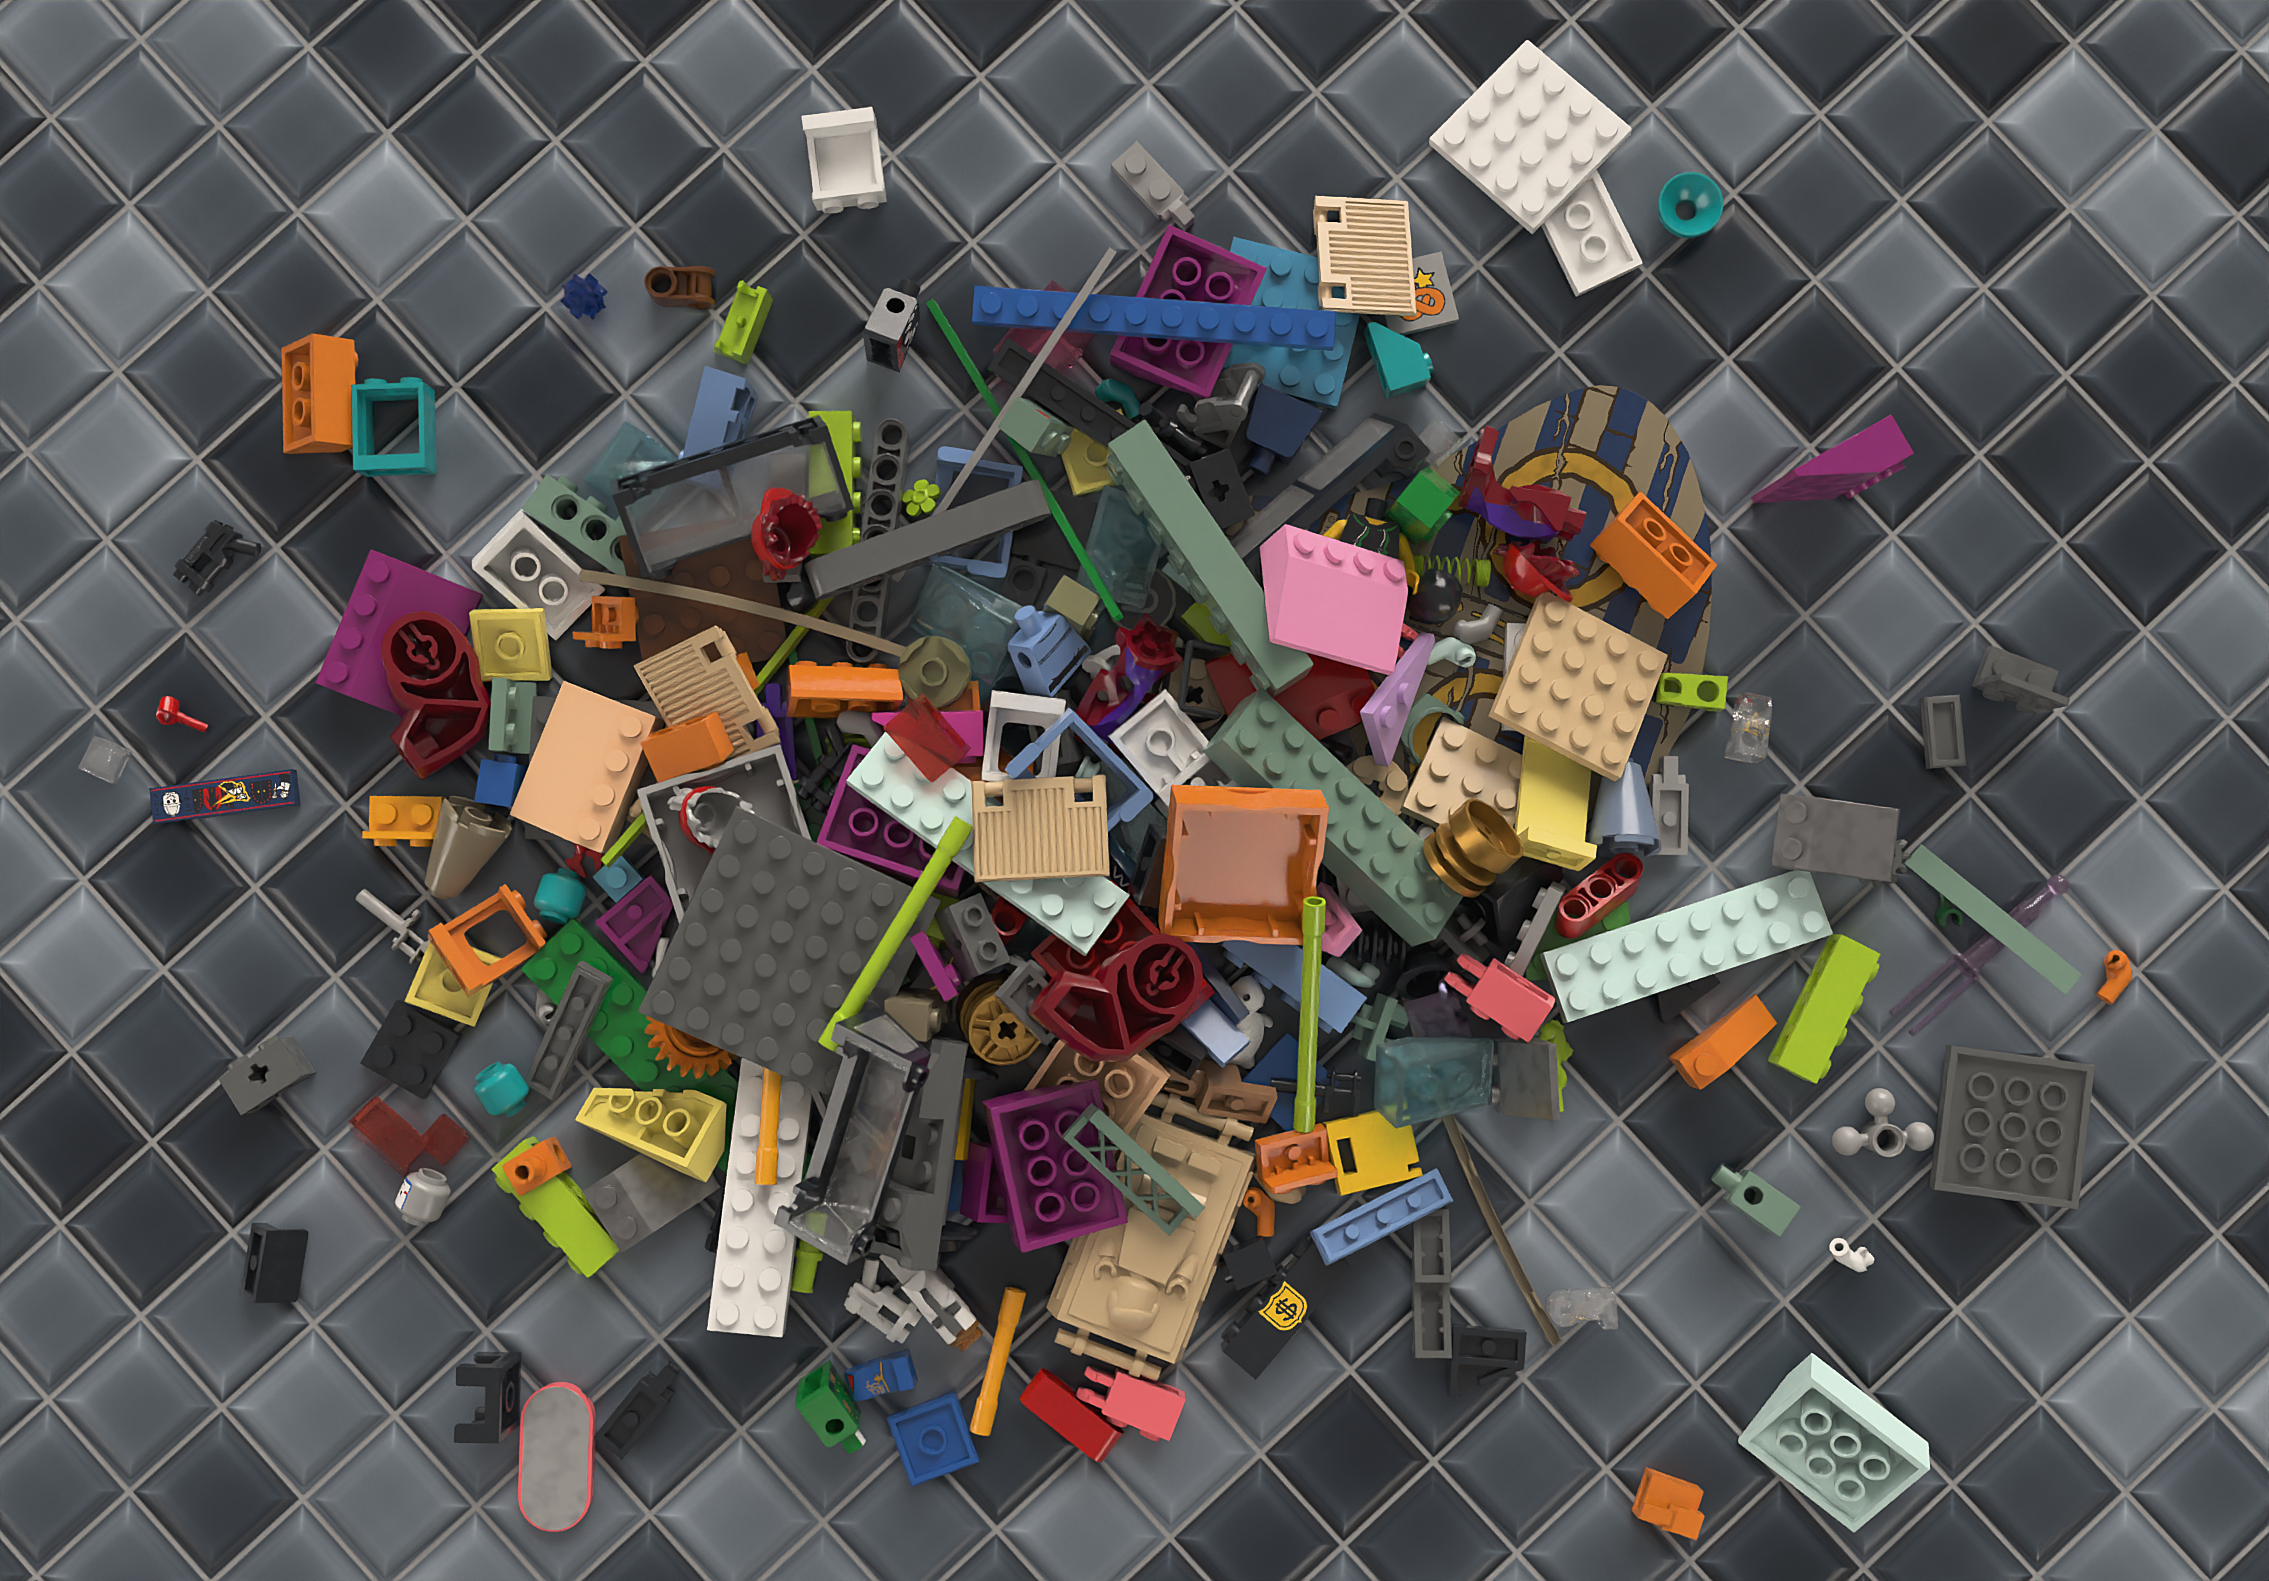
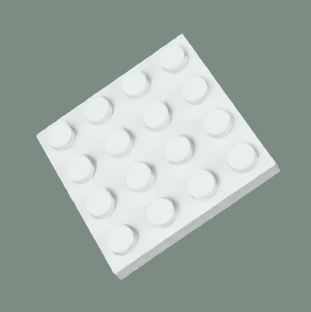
(1530, 136)

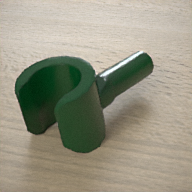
(1945, 909)

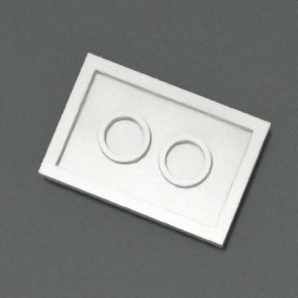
(1590, 238)

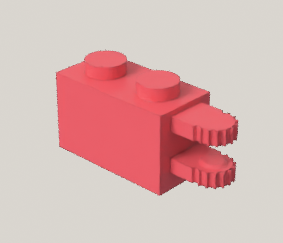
(1503, 997)
(1136, 1402)

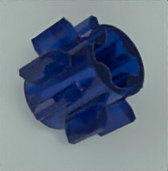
(583, 296)

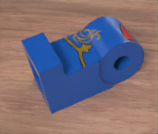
(881, 1376)

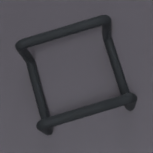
(1188, 652)

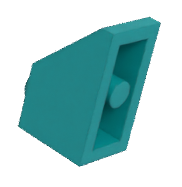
(1397, 360)

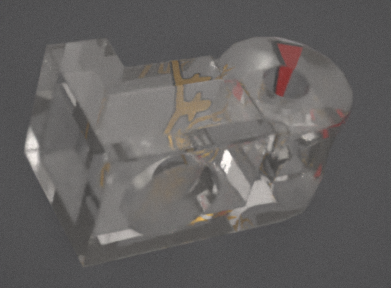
(1750, 728)
(1583, 1304)

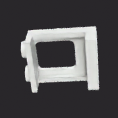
(1024, 710)

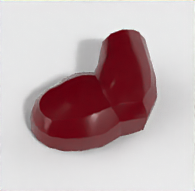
(439, 689)
(1128, 1002)

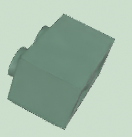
(1036, 428)

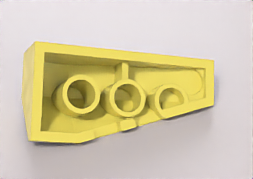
(671, 1127)

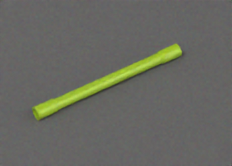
(947, 849)
(1313, 929)

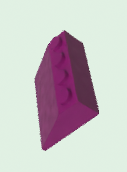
(1187, 271)
(1844, 468)
(381, 596)
(878, 840)
(1043, 1180)

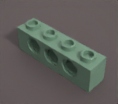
(548, 505)

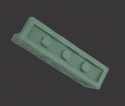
(1143, 1160)

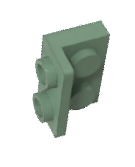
(511, 716)

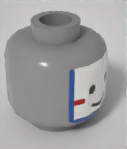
(422, 1196)

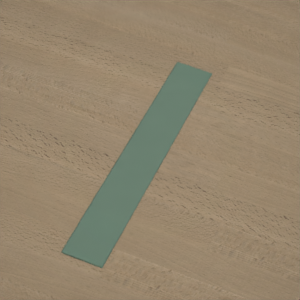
(1993, 919)

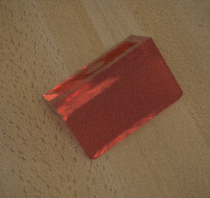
(927, 738)
(388, 1135)

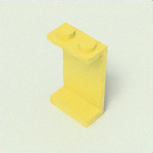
(1553, 807)

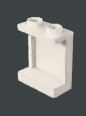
(844, 159)

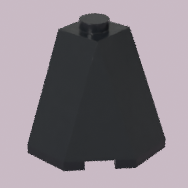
(1510, 899)

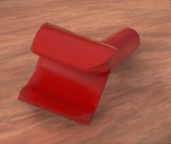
(169, 713)

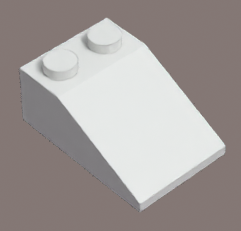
(536, 573)

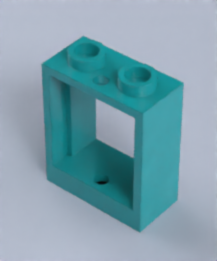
(363, 428)

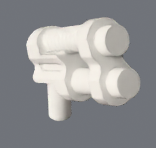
(868, 1298)

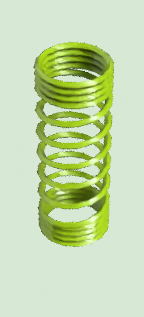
(1482, 572)

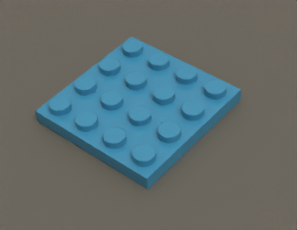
(1293, 283)

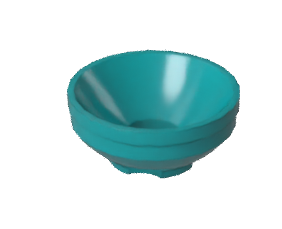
(1701, 194)

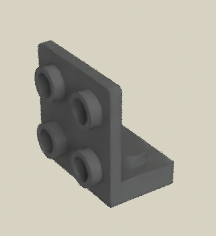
(2019, 681)
(1021, 990)

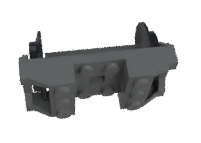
(922, 1177)

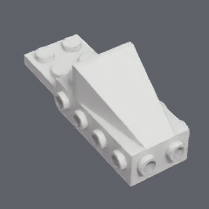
(1167, 749)

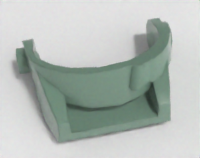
(1425, 705)

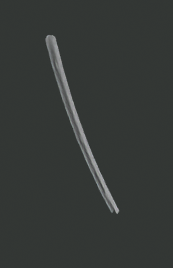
(1024, 383)

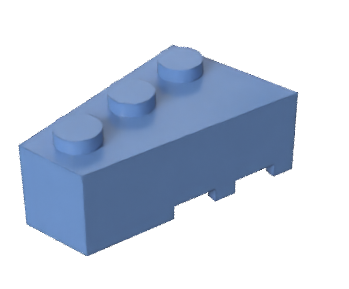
(720, 411)

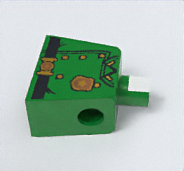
(829, 1408)

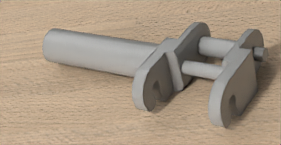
(397, 924)

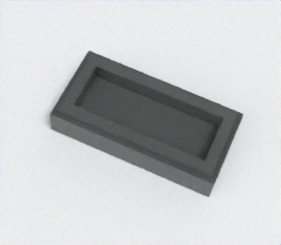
(1942, 731)

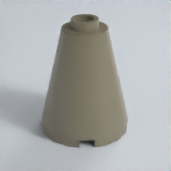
(462, 845)

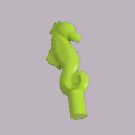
(1554, 1033)

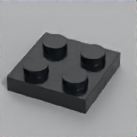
(411, 1049)

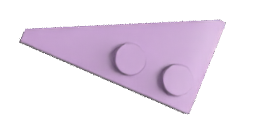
(1391, 703)

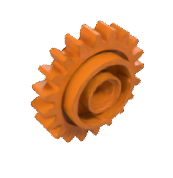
(687, 1050)

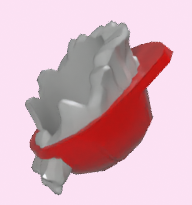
(705, 813)

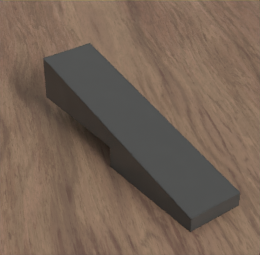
(1431, 1286)

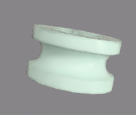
(1088, 768)

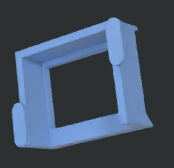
(954, 459)
(1127, 806)

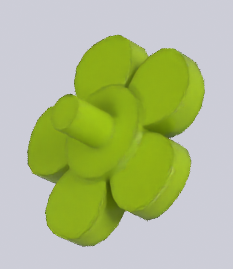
(921, 498)

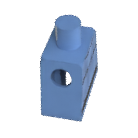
(1045, 651)

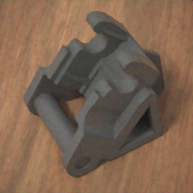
(1227, 406)

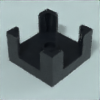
(502, 1382)

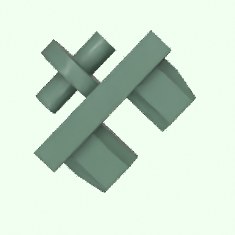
(1374, 1022)

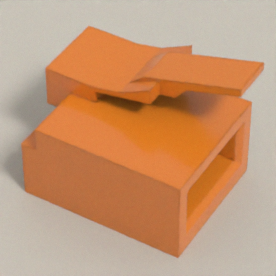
(1669, 1503)

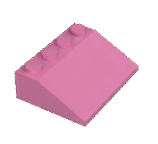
(1333, 598)

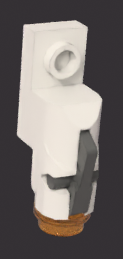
(938, 1303)

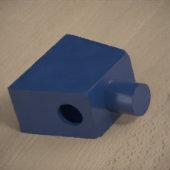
(1277, 428)

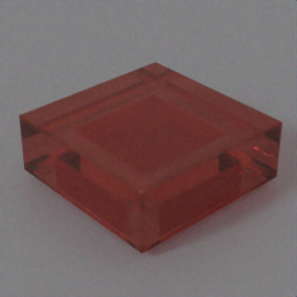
(445, 1139)

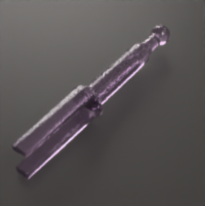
(1983, 951)

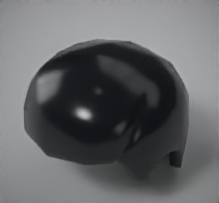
(801, 594)
(1436, 597)

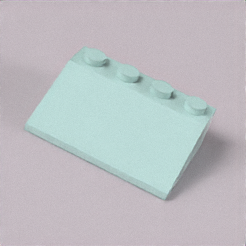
(1835, 1444)

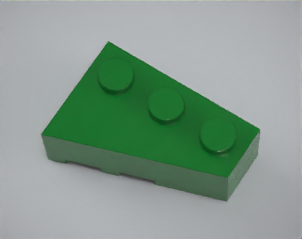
(1423, 506)

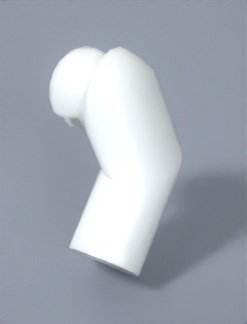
(1855, 1260)

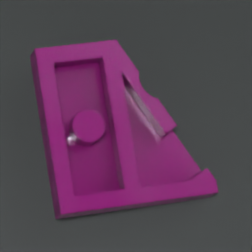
(638, 921)
(943, 974)

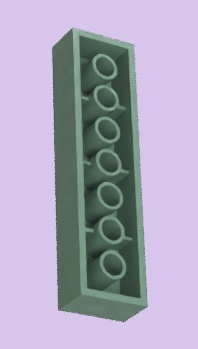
(1204, 556)
(1363, 839)

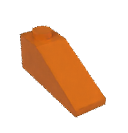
(1723, 1043)

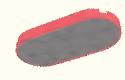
(556, 1457)

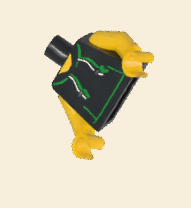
(1376, 535)

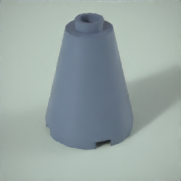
(1624, 816)

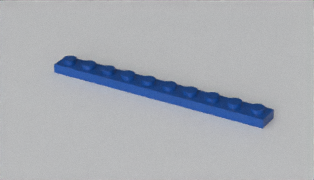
(1156, 318)

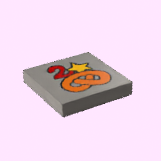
(1433, 298)

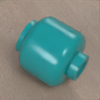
(560, 896)
(501, 1089)

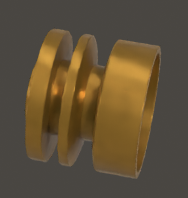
(1472, 848)
(979, 1018)

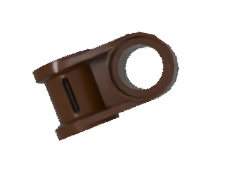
(689, 287)

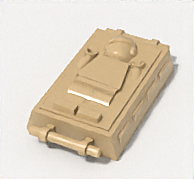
(1135, 1277)

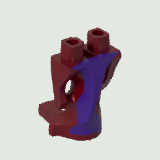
(1522, 511)
(1142, 665)

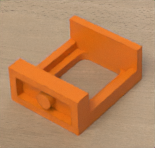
(461, 958)

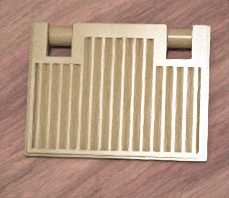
(1365, 255)
(690, 686)
(1040, 829)

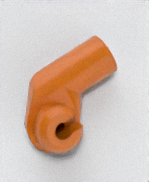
(2117, 974)
(1263, 1208)

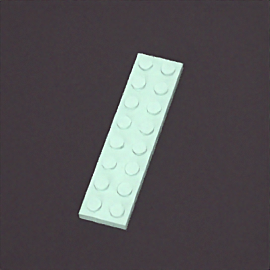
(1068, 907)
(1685, 944)

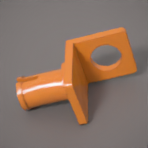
(536, 1165)

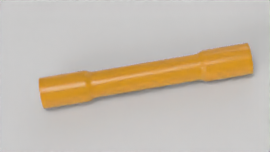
(767, 1152)
(988, 1399)

